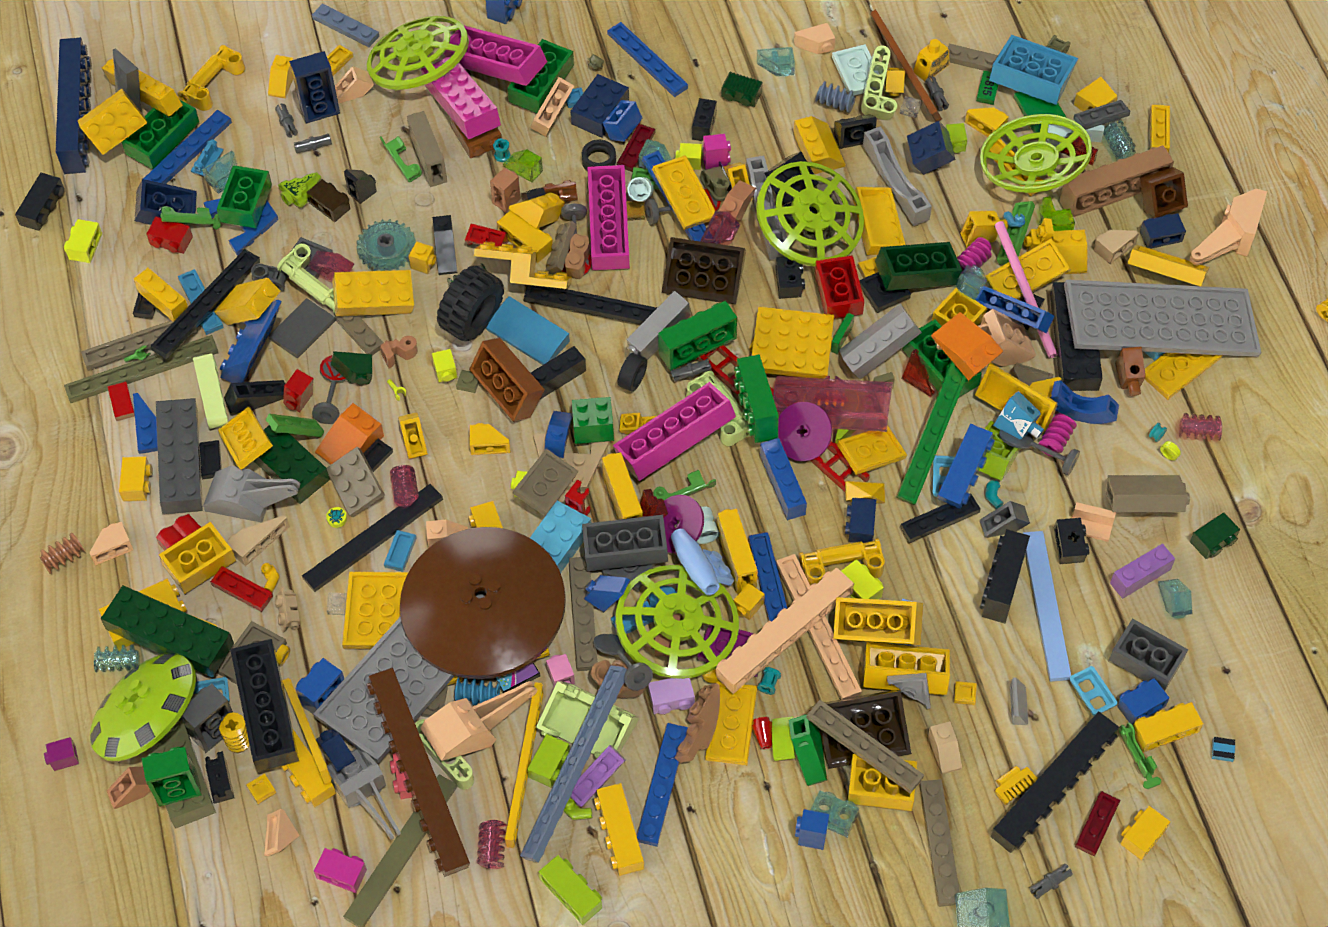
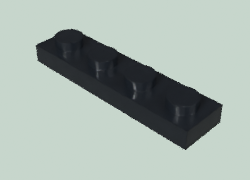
(938, 519)

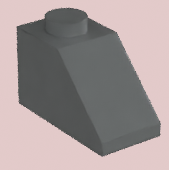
(1009, 516)

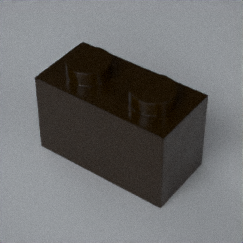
(328, 200)

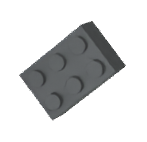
(1148, 654)
(204, 717)

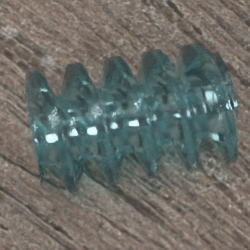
(1119, 140)
(116, 659)

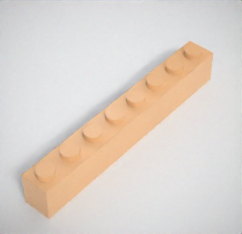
(784, 630)

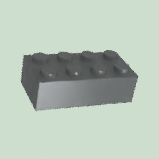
(625, 542)

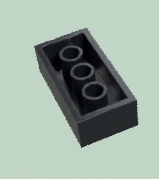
(1004, 575)

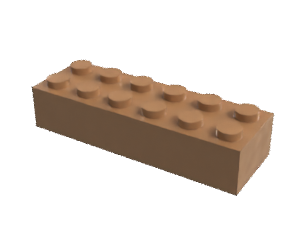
(1112, 181)

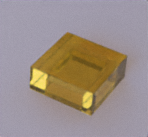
(635, 210)

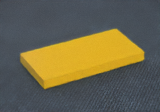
(684, 192)
(1040, 267)
(1176, 370)
(245, 438)
(733, 726)

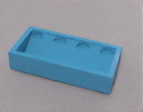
(528, 331)

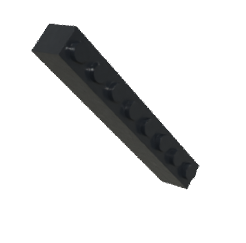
(1054, 782)

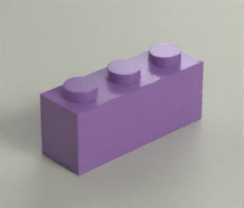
(1142, 571)

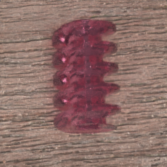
(1201, 426)
(404, 485)
(489, 844)

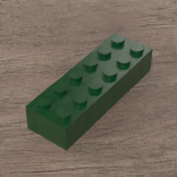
(167, 630)

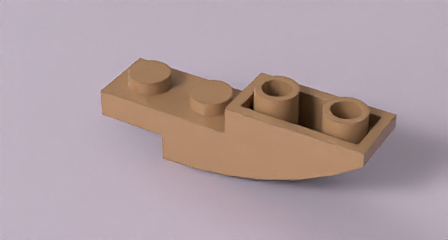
(704, 719)

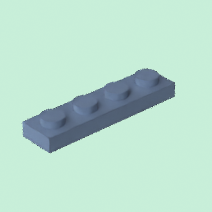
(345, 25)

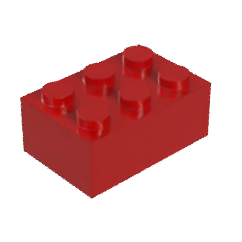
(839, 286)

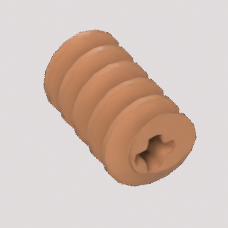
(61, 552)

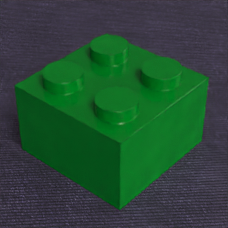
(593, 420)

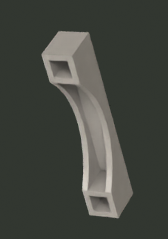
(755, 170)
(910, 199)

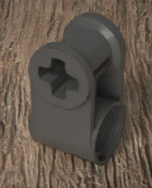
(269, 272)

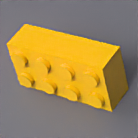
(373, 293)
(878, 621)

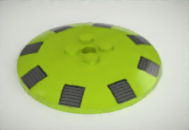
(142, 707)

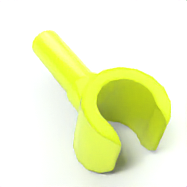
(396, 389)

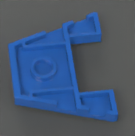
(239, 242)

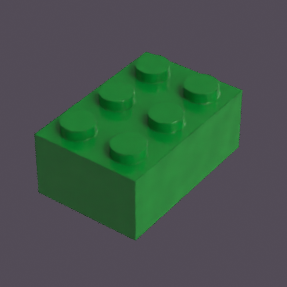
(244, 196)
(171, 776)

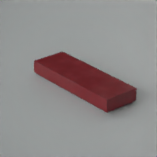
(630, 155)
(1097, 823)

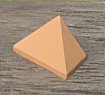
(279, 832)

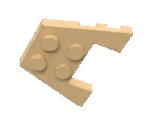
(584, 463)

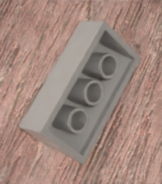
(879, 341)

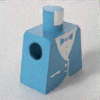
(1019, 418)

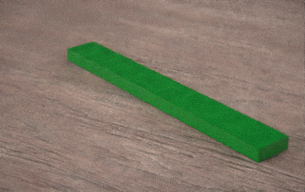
(932, 435)

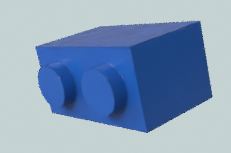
(622, 120)
(1142, 701)
(812, 829)

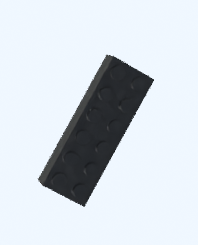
(1077, 367)
(264, 705)

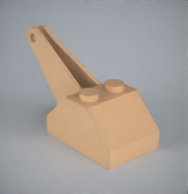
(1236, 229)
(1009, 336)
(467, 728)

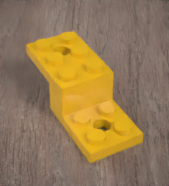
(523, 265)

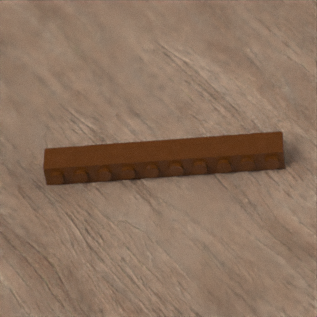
(418, 772)

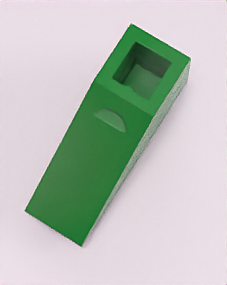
(809, 749)

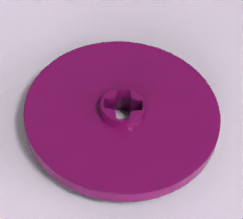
(814, 441)
(688, 513)

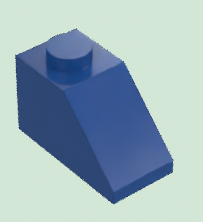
(605, 591)

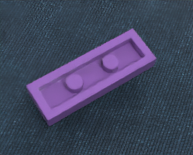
(597, 775)

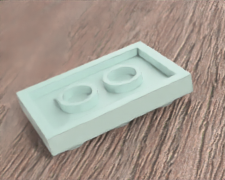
(853, 68)

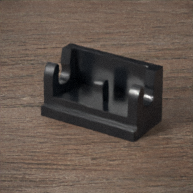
(219, 778)

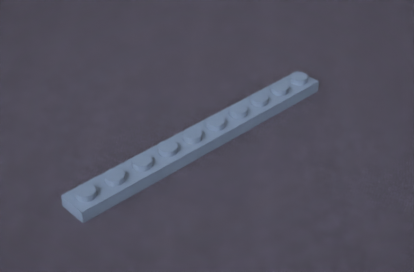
(574, 764)

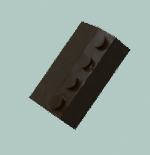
(704, 270)
(877, 715)

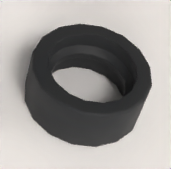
(598, 146)
(632, 372)

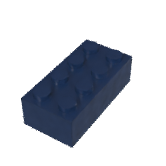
(315, 87)

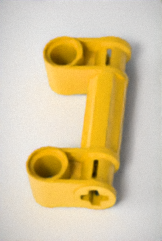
(195, 91)
(869, 552)

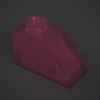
(721, 228)
(328, 263)

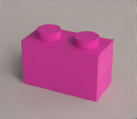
(716, 149)
(340, 869)

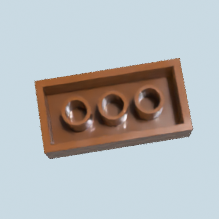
(506, 379)

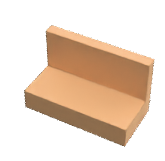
(1096, 520)

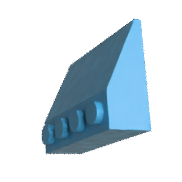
(1033, 69)

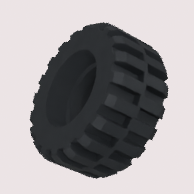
(470, 303)

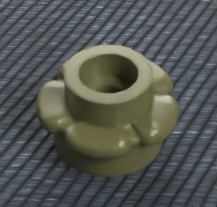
(595, 61)

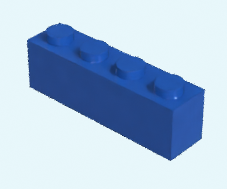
(1015, 309)
(965, 466)
(783, 479)

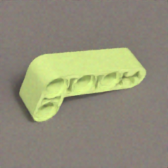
(877, 81)
(210, 390)
(451, 770)

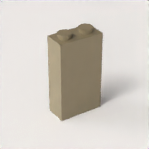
(427, 149)
(1147, 493)

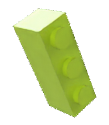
(571, 889)

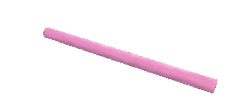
(1023, 283)

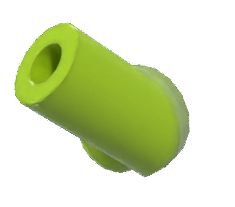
(575, 812)

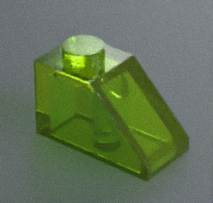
(525, 164)

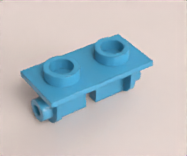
(208, 156)

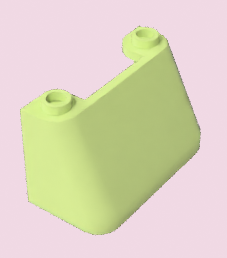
(568, 710)

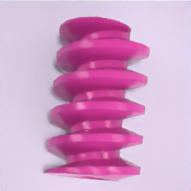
(975, 254)
(1058, 433)

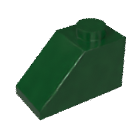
(353, 366)

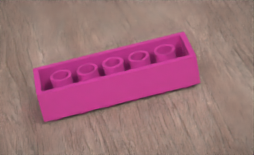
(499, 56)
(463, 100)
(608, 217)
(675, 430)

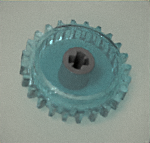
(385, 245)

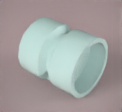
(640, 189)
(710, 530)

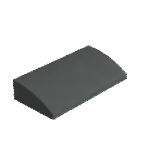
(126, 77)

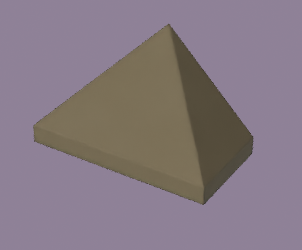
(1029, 374)

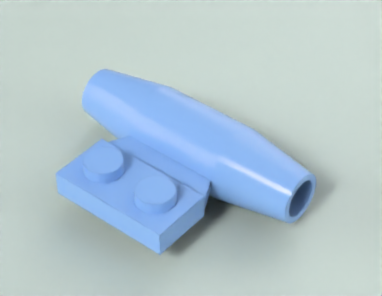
(701, 565)

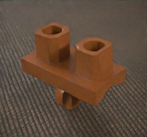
(565, 191)

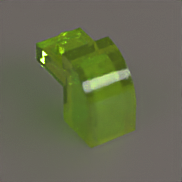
(1061, 219)

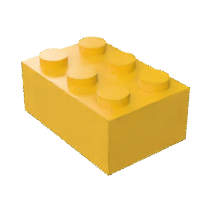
(112, 121)
(197, 557)
(875, 789)

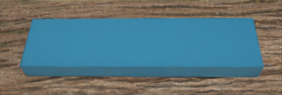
(193, 288)

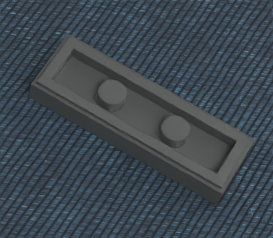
(1102, 114)

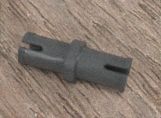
(936, 93)
(286, 120)
(312, 143)
(691, 370)
(1051, 881)

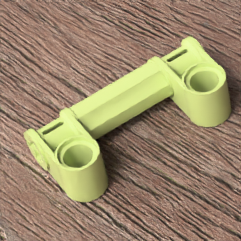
(294, 268)
(736, 426)

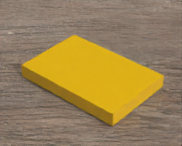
(871, 450)

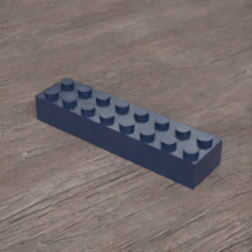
(72, 105)

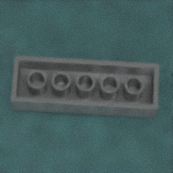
(178, 456)

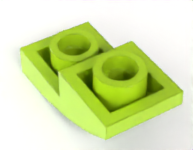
(781, 739)

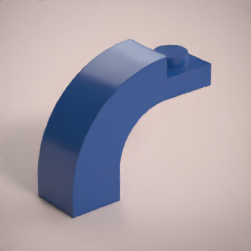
(1084, 409)

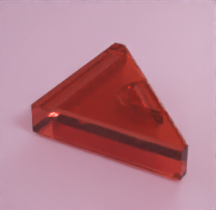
(917, 375)

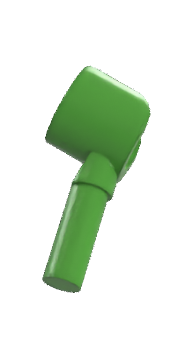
(139, 353)

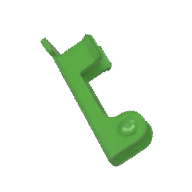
(396, 146)
(203, 217)
(696, 484)
(1146, 766)

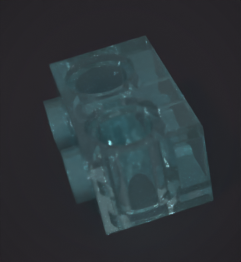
(971, 281)
(837, 808)

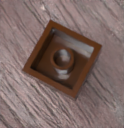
(1164, 192)

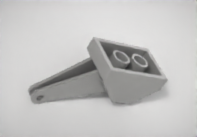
(246, 493)
(360, 781)

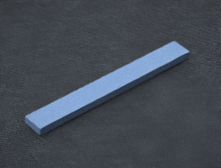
(1047, 608)

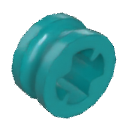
(1157, 432)

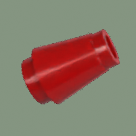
(763, 731)

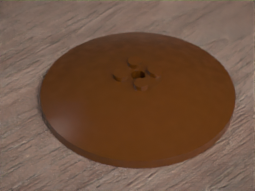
(489, 633)

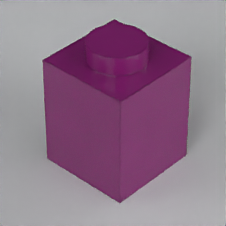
(61, 754)

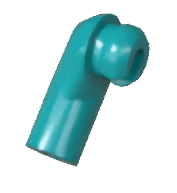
(991, 493)

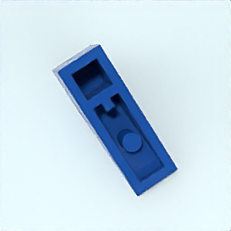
(558, 432)

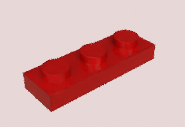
(241, 588)

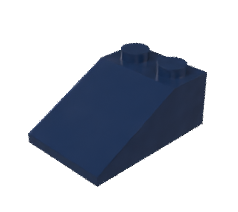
(154, 195)

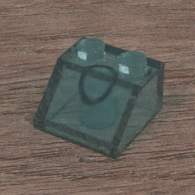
(982, 908)

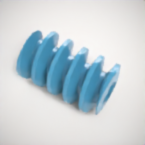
(475, 692)

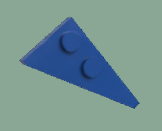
(145, 426)

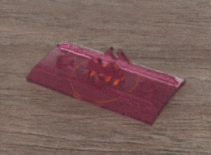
(847, 402)

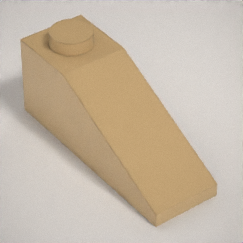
(255, 539)

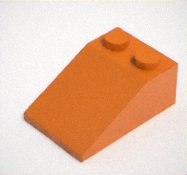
(967, 345)
(350, 430)

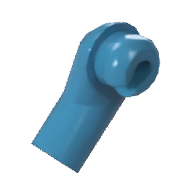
(1014, 222)

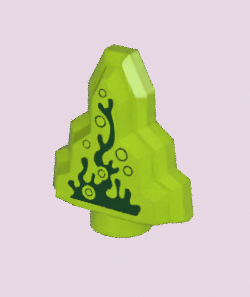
(295, 189)

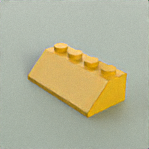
(895, 659)

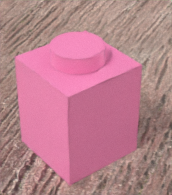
(560, 669)

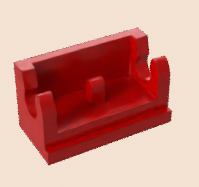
(479, 234)
(576, 499)

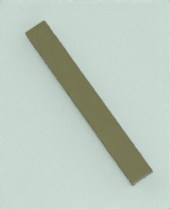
(139, 369)
(391, 864)

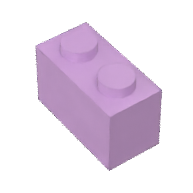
(671, 695)

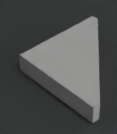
(913, 686)

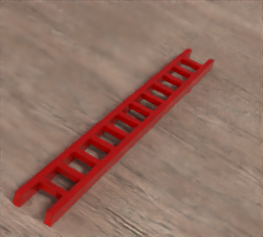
(839, 480)

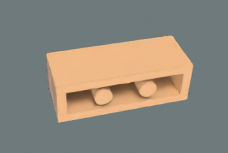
(552, 106)

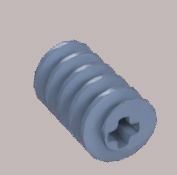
(835, 97)

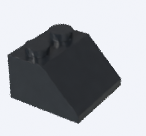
(851, 131)

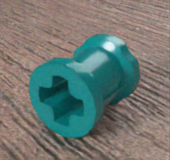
(503, 149)
(769, 680)

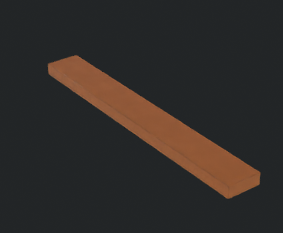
(901, 58)

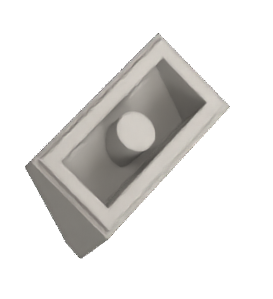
(1018, 702)

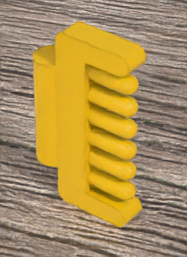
(1010, 780)

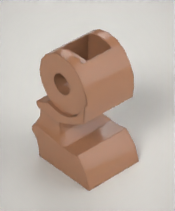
(405, 348)

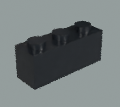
(40, 201)
(560, 370)

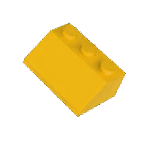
(817, 143)

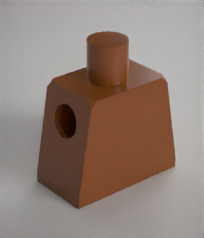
(1131, 369)

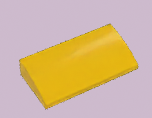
(880, 219)
(1168, 265)
(999, 386)

